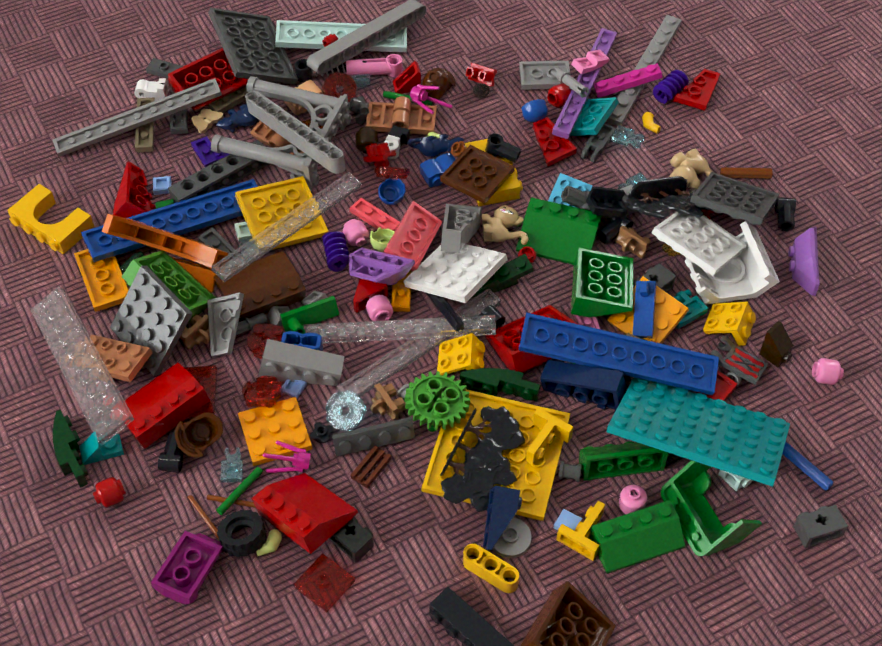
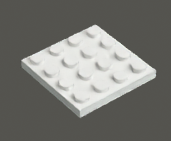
(699, 241)
(456, 274)

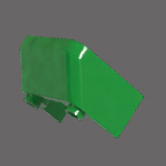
(696, 516)

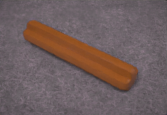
(734, 172)

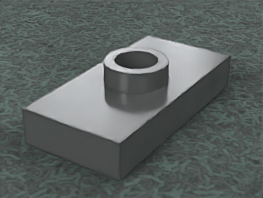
(161, 68)
(179, 122)

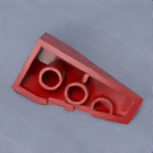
(132, 193)

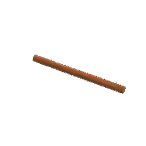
(237, 502)
(203, 515)

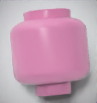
(355, 232)
(379, 308)
(827, 371)
(632, 499)

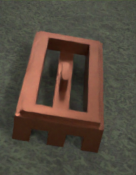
(379, 454)

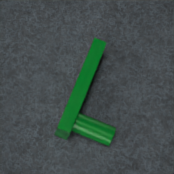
(309, 314)

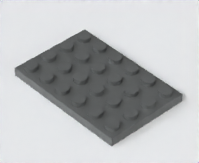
(251, 46)

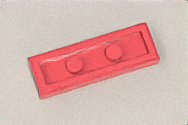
(373, 215)

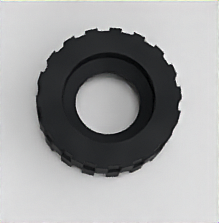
(239, 520)

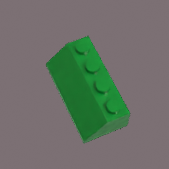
(620, 460)
(638, 536)

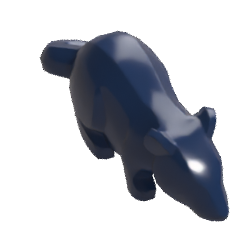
(239, 118)
(433, 146)

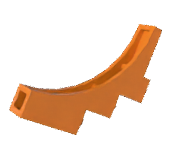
(162, 240)

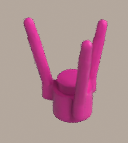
(419, 94)
(299, 460)

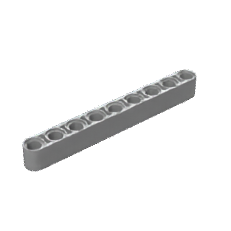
(366, 36)
(296, 132)

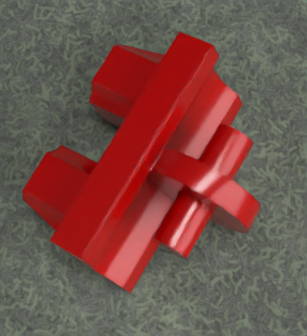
(481, 74)
(379, 154)

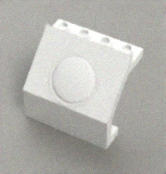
(740, 279)

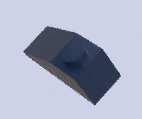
(501, 509)

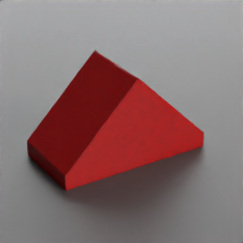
(408, 79)
(366, 290)

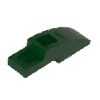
(507, 275)
(493, 380)
(66, 448)

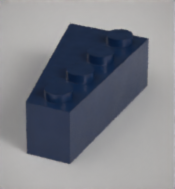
(584, 383)

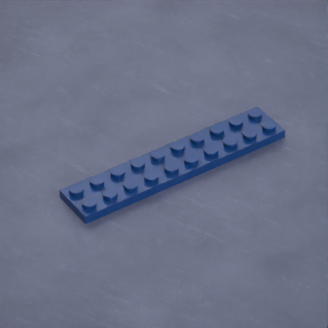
(175, 218)
(619, 352)

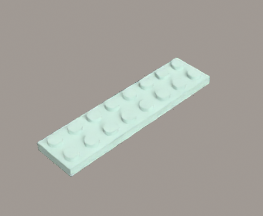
(311, 34)

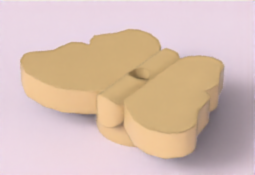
(206, 119)

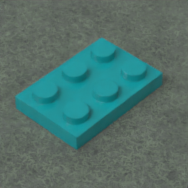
(594, 116)

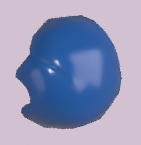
(534, 110)
(392, 191)

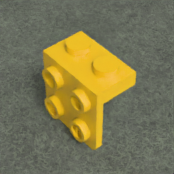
(731, 318)
(461, 354)

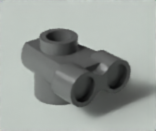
(360, 107)

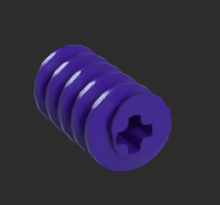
(670, 86)
(336, 250)

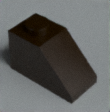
(777, 345)

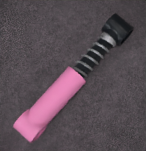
(388, 66)

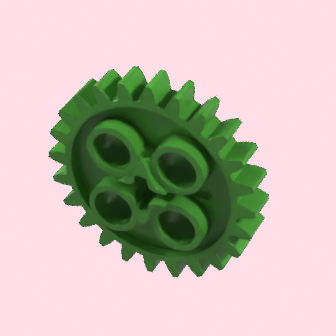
(422, 391)

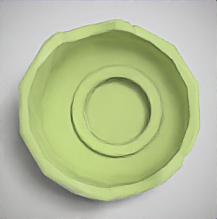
(380, 238)

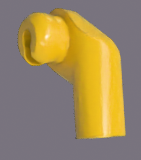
(649, 124)

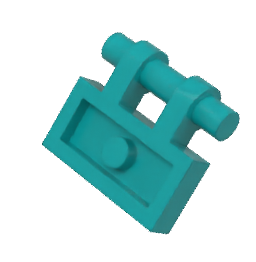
(695, 305)

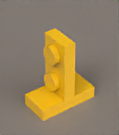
(551, 428)
(578, 539)

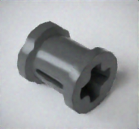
(569, 471)

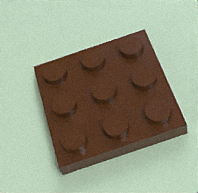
(477, 174)

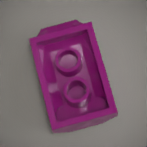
(187, 567)

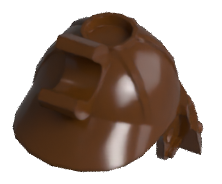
(440, 78)
(198, 434)

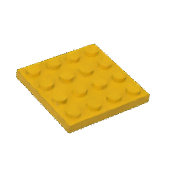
(271, 202)

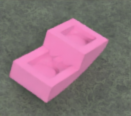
(592, 61)

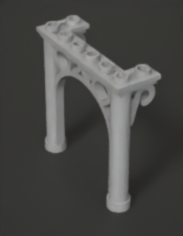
(300, 164)

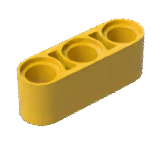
(494, 577)

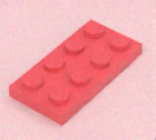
(414, 234)

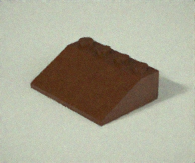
(265, 285)
(569, 621)

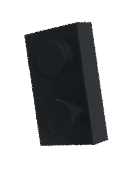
(606, 202)

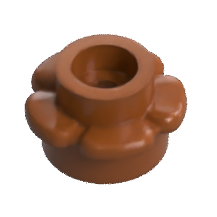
(458, 148)

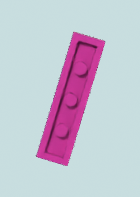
(627, 80)

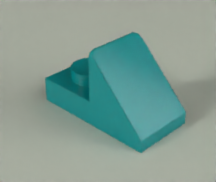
(93, 451)

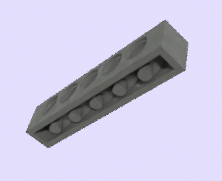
(215, 176)

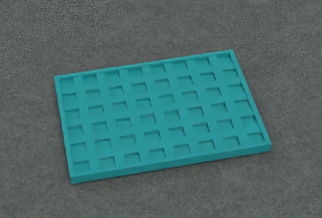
(701, 429)

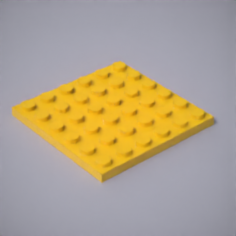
(532, 480)

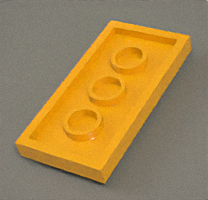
(102, 280)

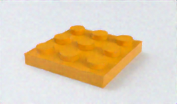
(666, 317)
(266, 425)

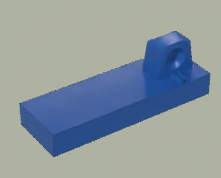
(644, 309)

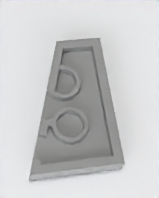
(223, 322)

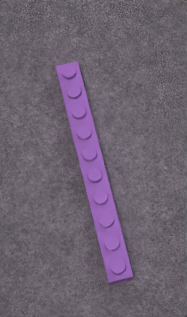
(575, 103)

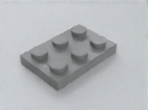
(538, 74)

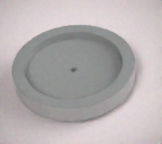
(514, 540)

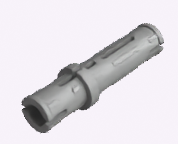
(565, 77)

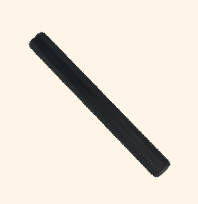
(448, 312)

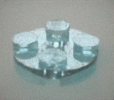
(334, 410)

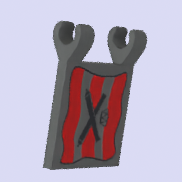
(740, 361)

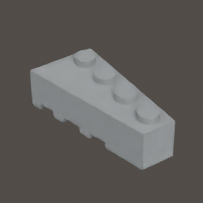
(459, 226)
(300, 363)

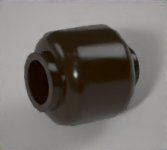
(365, 137)

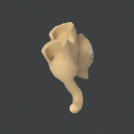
(688, 166)
(496, 228)

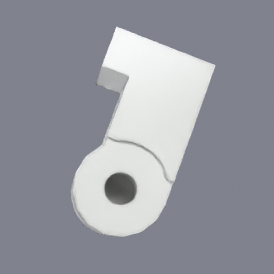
(151, 89)

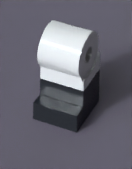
(395, 139)

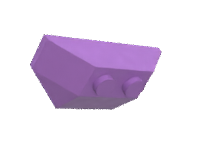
(805, 261)
(378, 266)

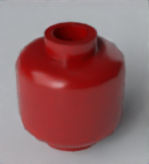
(558, 95)
(109, 492)

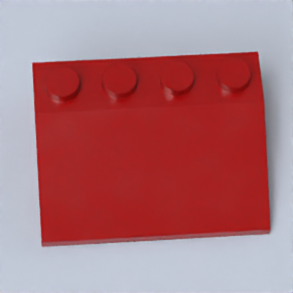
(205, 69)
(508, 338)
(164, 404)
(303, 510)

